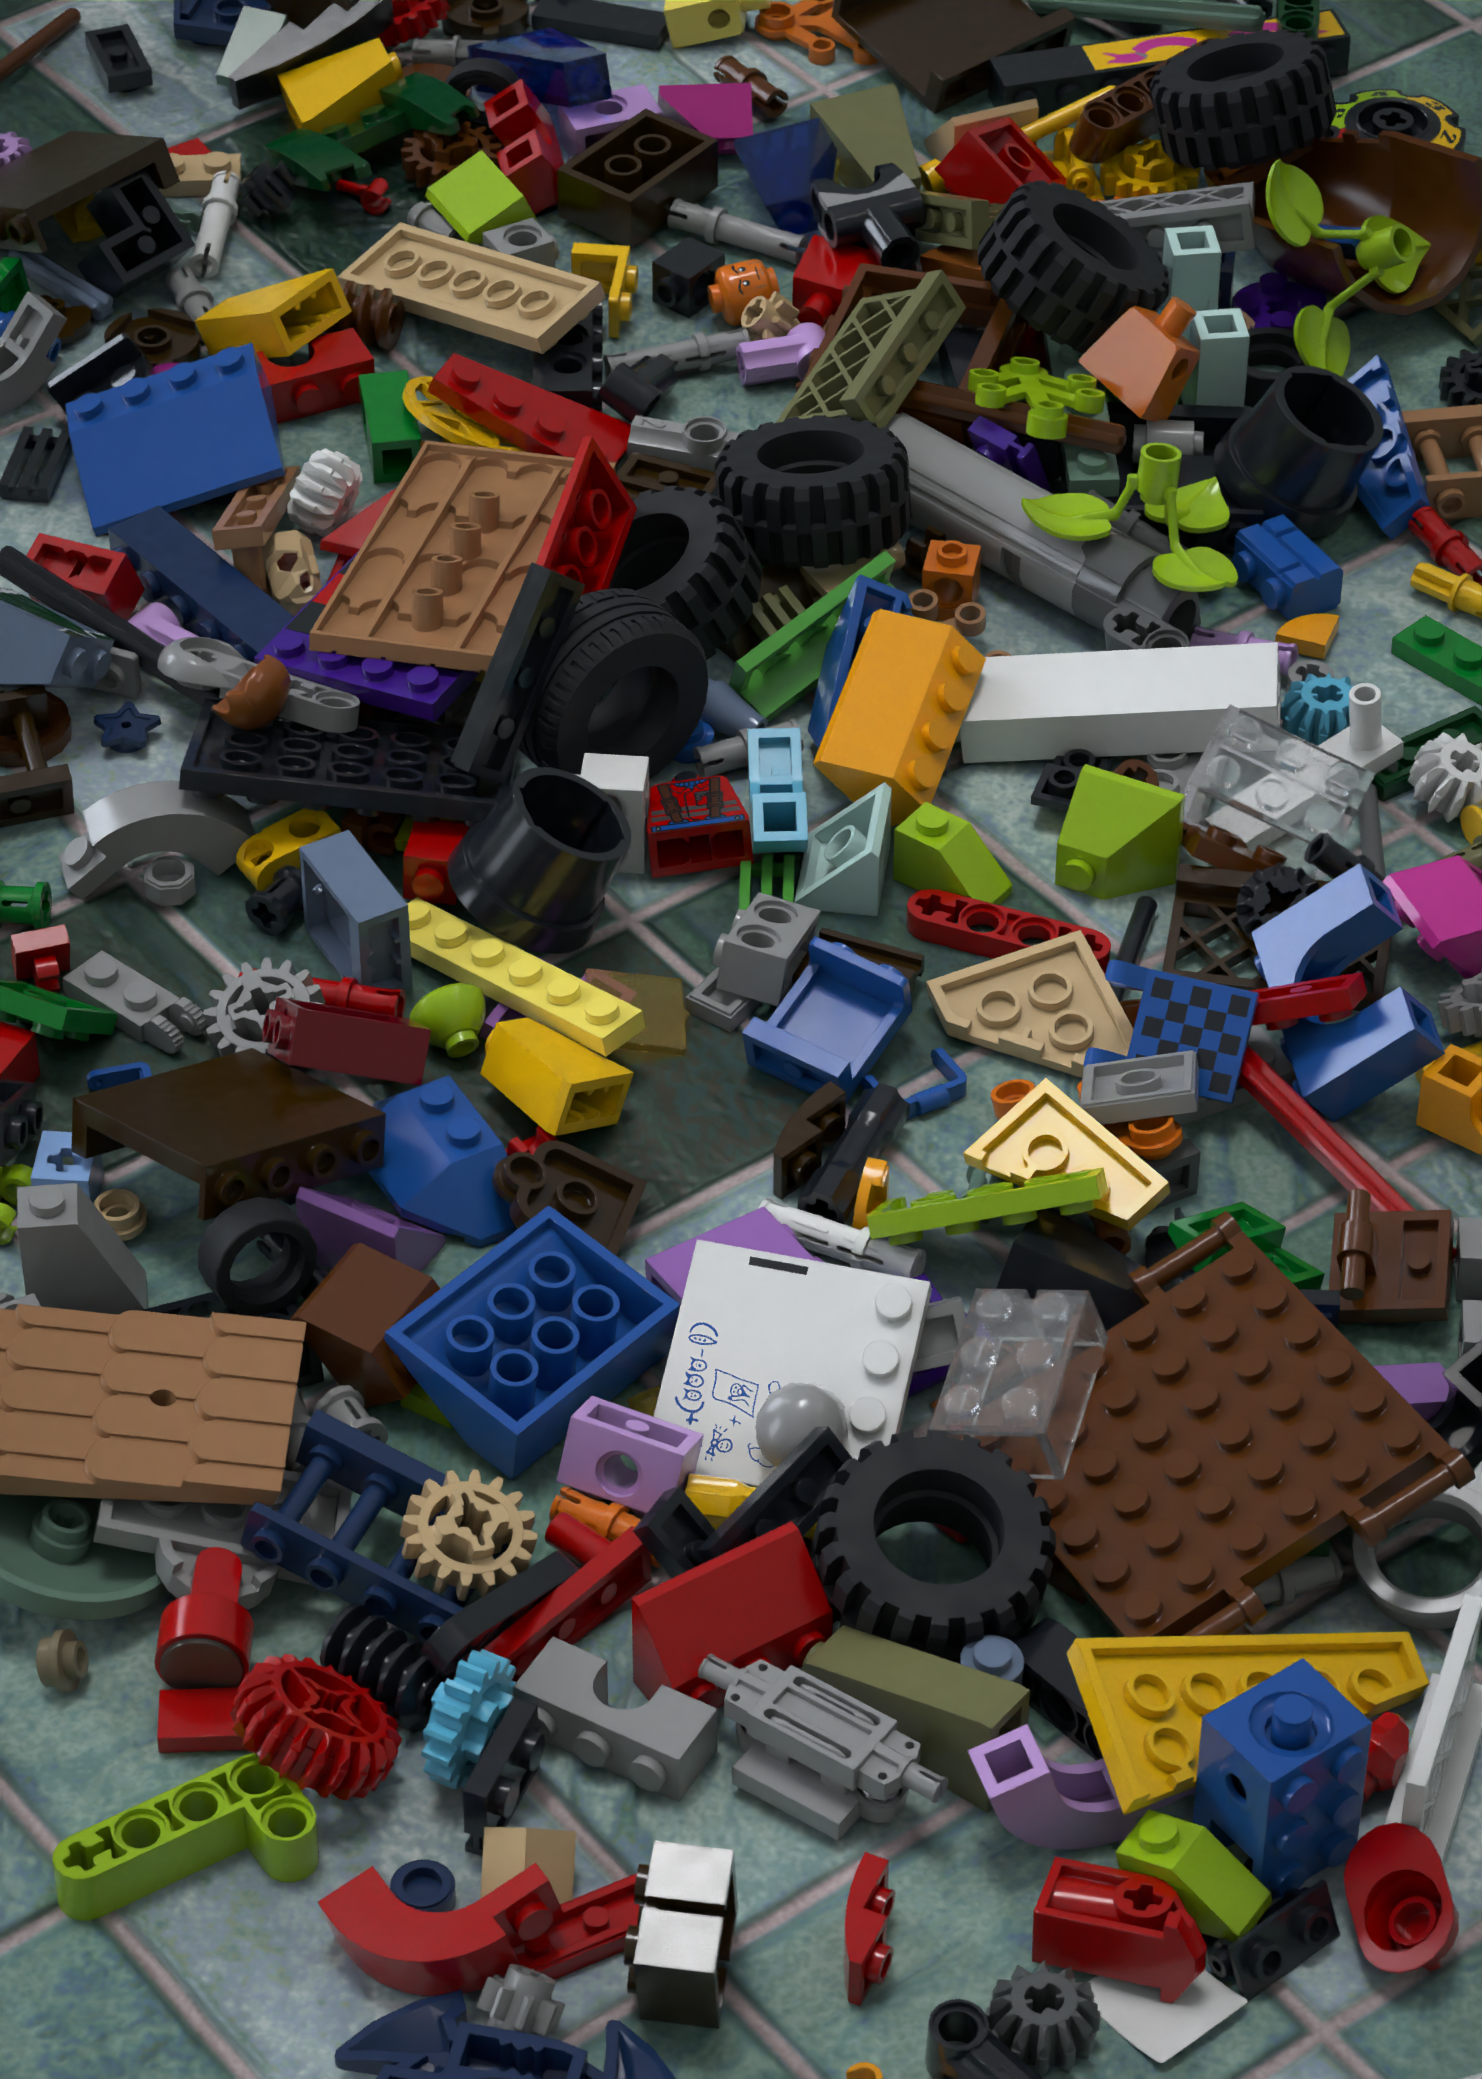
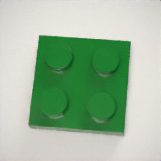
(53, 1013)

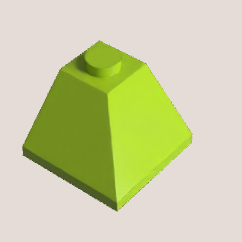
(1119, 836)

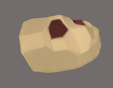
(291, 569)

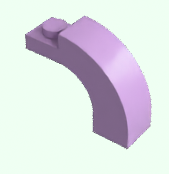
(1053, 1801)

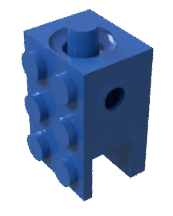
(1284, 1776)

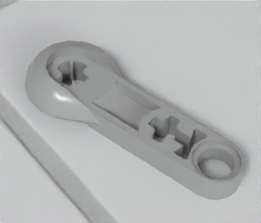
(214, 664)

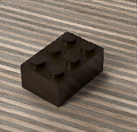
(634, 175)

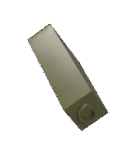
(868, 133)
(931, 1698)

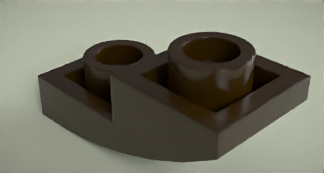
(809, 1130)

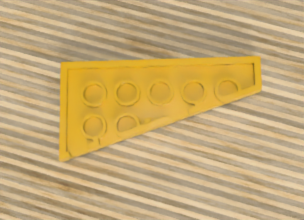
(1154, 1690)

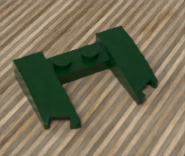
(409, 103)

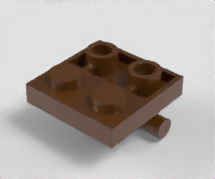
(1391, 1263)

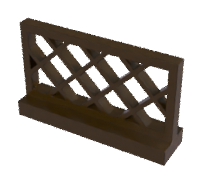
(1214, 895)

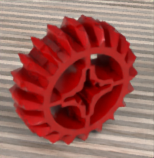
(315, 1727)

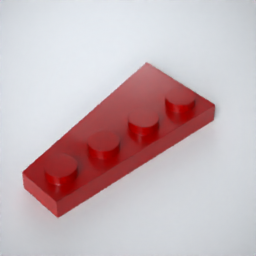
(526, 413)

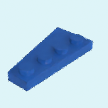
(1392, 480)

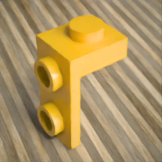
(618, 278)

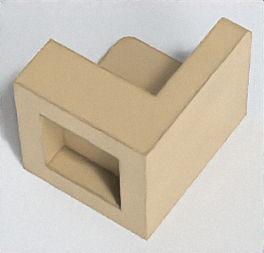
(514, 1849)

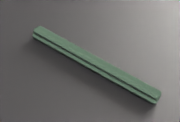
(1164, 12)

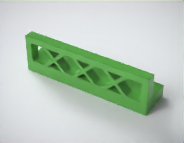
(792, 658)

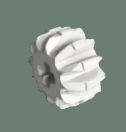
(324, 492)
(1448, 775)

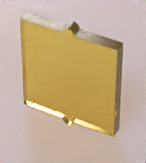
(661, 1005)

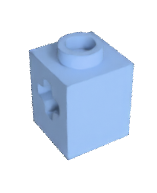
(50, 1169)

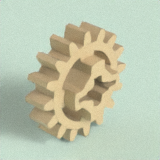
(463, 1540)

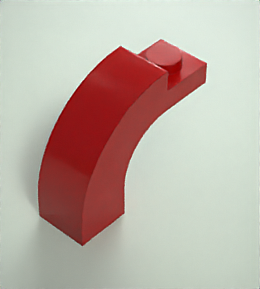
(440, 1950)

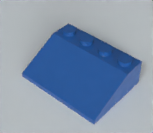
(176, 437)
(533, 1338)

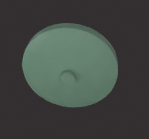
(59, 1570)

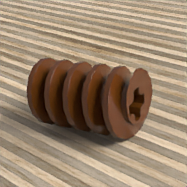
(372, 319)

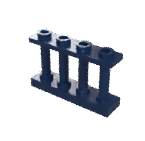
(383, 1480)

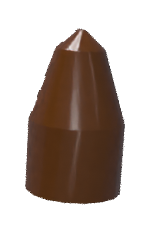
(1393, 176)

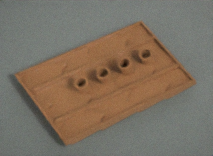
(445, 558)
(146, 1404)

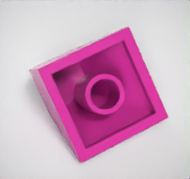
(712, 109)

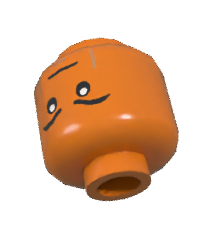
(738, 285)

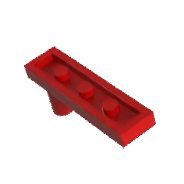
(604, 1582)

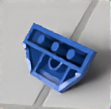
(863, 600)
(443, 1163)

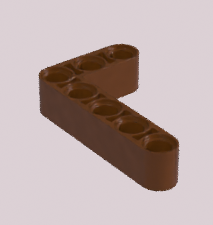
(1117, 118)

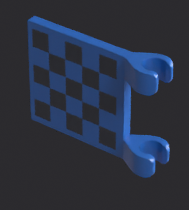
(1186, 1016)

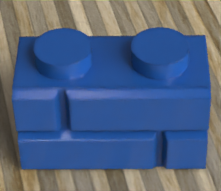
(1287, 568)

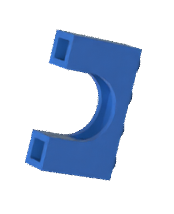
(1378, 1047)

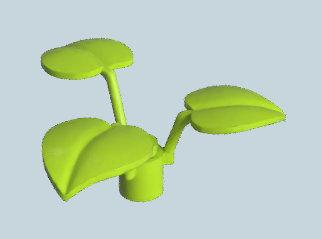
(1385, 249)
(1189, 508)

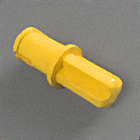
(1457, 591)

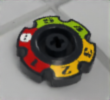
(1393, 111)

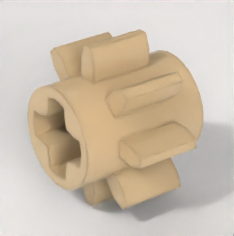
(769, 317)

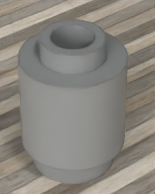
(1172, 432)

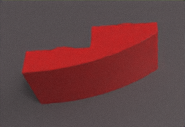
(865, 1933)

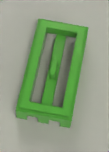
(767, 871)

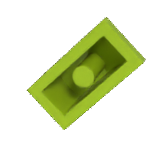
(946, 855)
(1204, 1873)

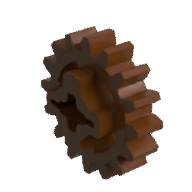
(434, 155)

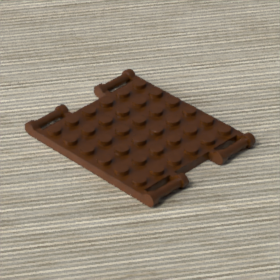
(1229, 1446)

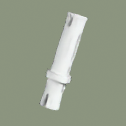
(218, 214)
(848, 1243)

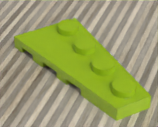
(1070, 1191)

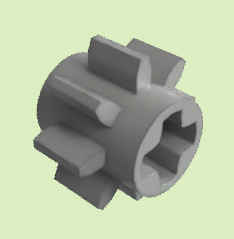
(521, 2001)

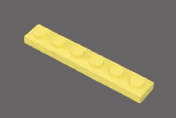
(521, 980)

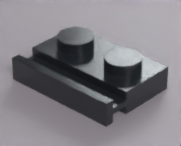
(502, 1773)

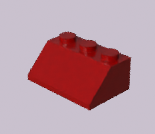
(738, 1606)

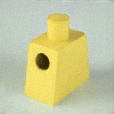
(707, 20)

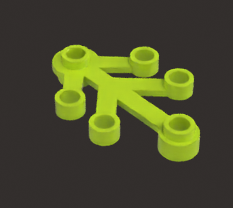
(1043, 393)

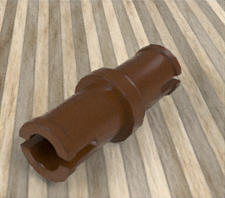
(763, 93)

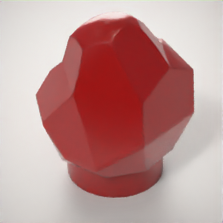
(1386, 1753)

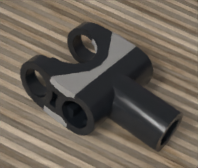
(872, 214)

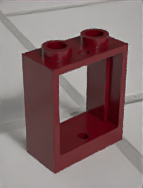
(346, 1040)

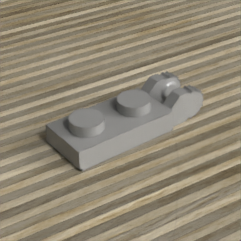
(141, 1005)

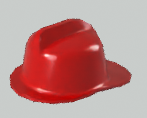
(1400, 1899)

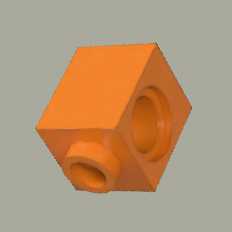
(952, 574)

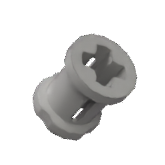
(334, 1405)

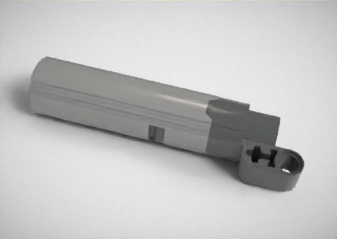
(1095, 580)

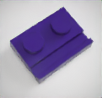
(1005, 449)

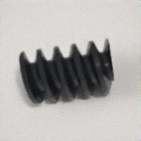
(384, 1664)

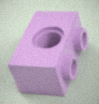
(590, 122)
(605, 1431)

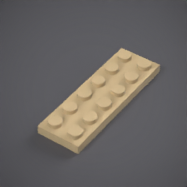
(475, 287)

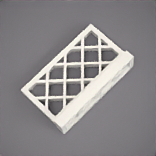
(1444, 1739)

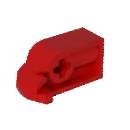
(1117, 1927)

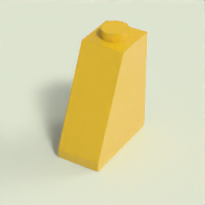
(339, 85)
(277, 316)
(554, 1077)

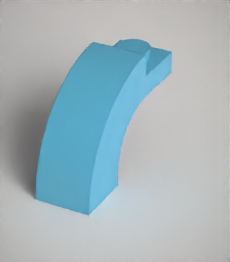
(776, 791)

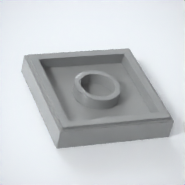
(1141, 1087)

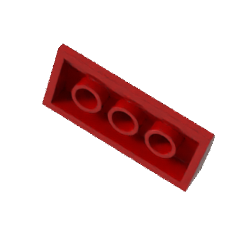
(589, 521)

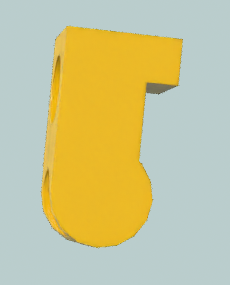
(280, 843)

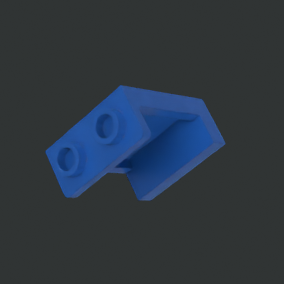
(830, 1021)

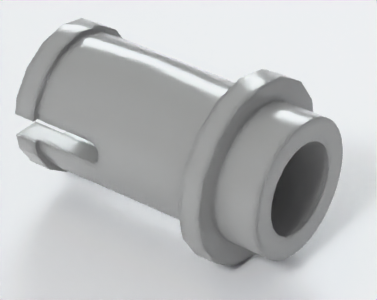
(429, 218)

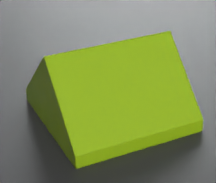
(478, 198)

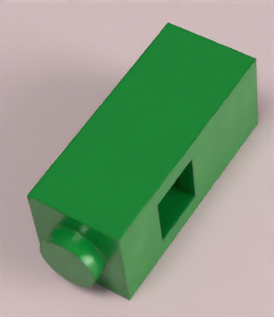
(388, 425)

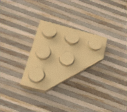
(1035, 1005)

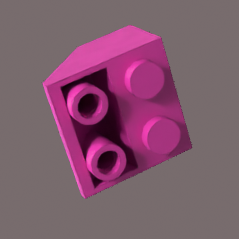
(1446, 909)

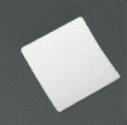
(1159, 2026)

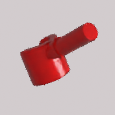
(369, 195)

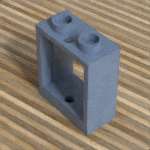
(355, 913)

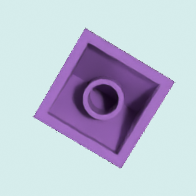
(342, 1221)

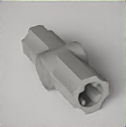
(688, 443)

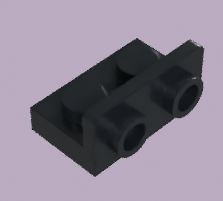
(101, 370)

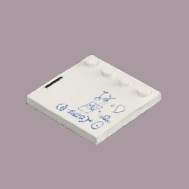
(778, 1320)

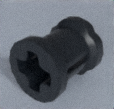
(278, 902)

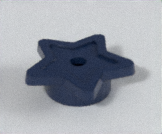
(126, 729)

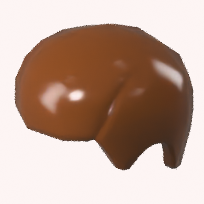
(257, 696)

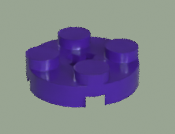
(1276, 301)

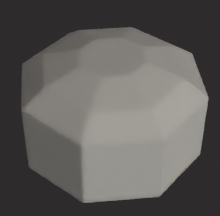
(169, 880)

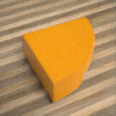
(1311, 633)
(871, 1191)

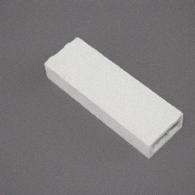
(1116, 701)

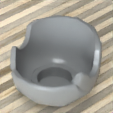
(793, 1414)

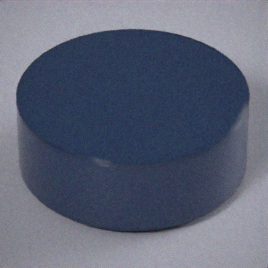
(425, 1886)

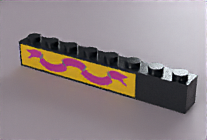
(1073, 72)

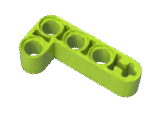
(186, 1832)

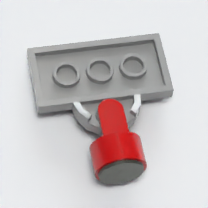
(200, 1560)

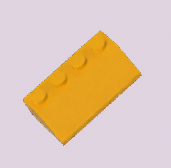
(900, 710)

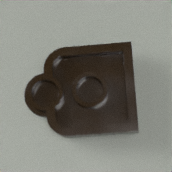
(575, 1184)

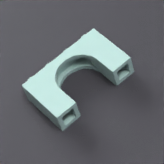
(1219, 335)

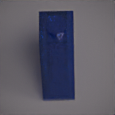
(784, 165)

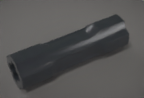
(869, 1130)

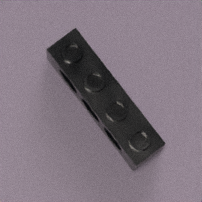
(575, 363)

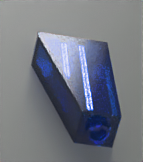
(551, 65)

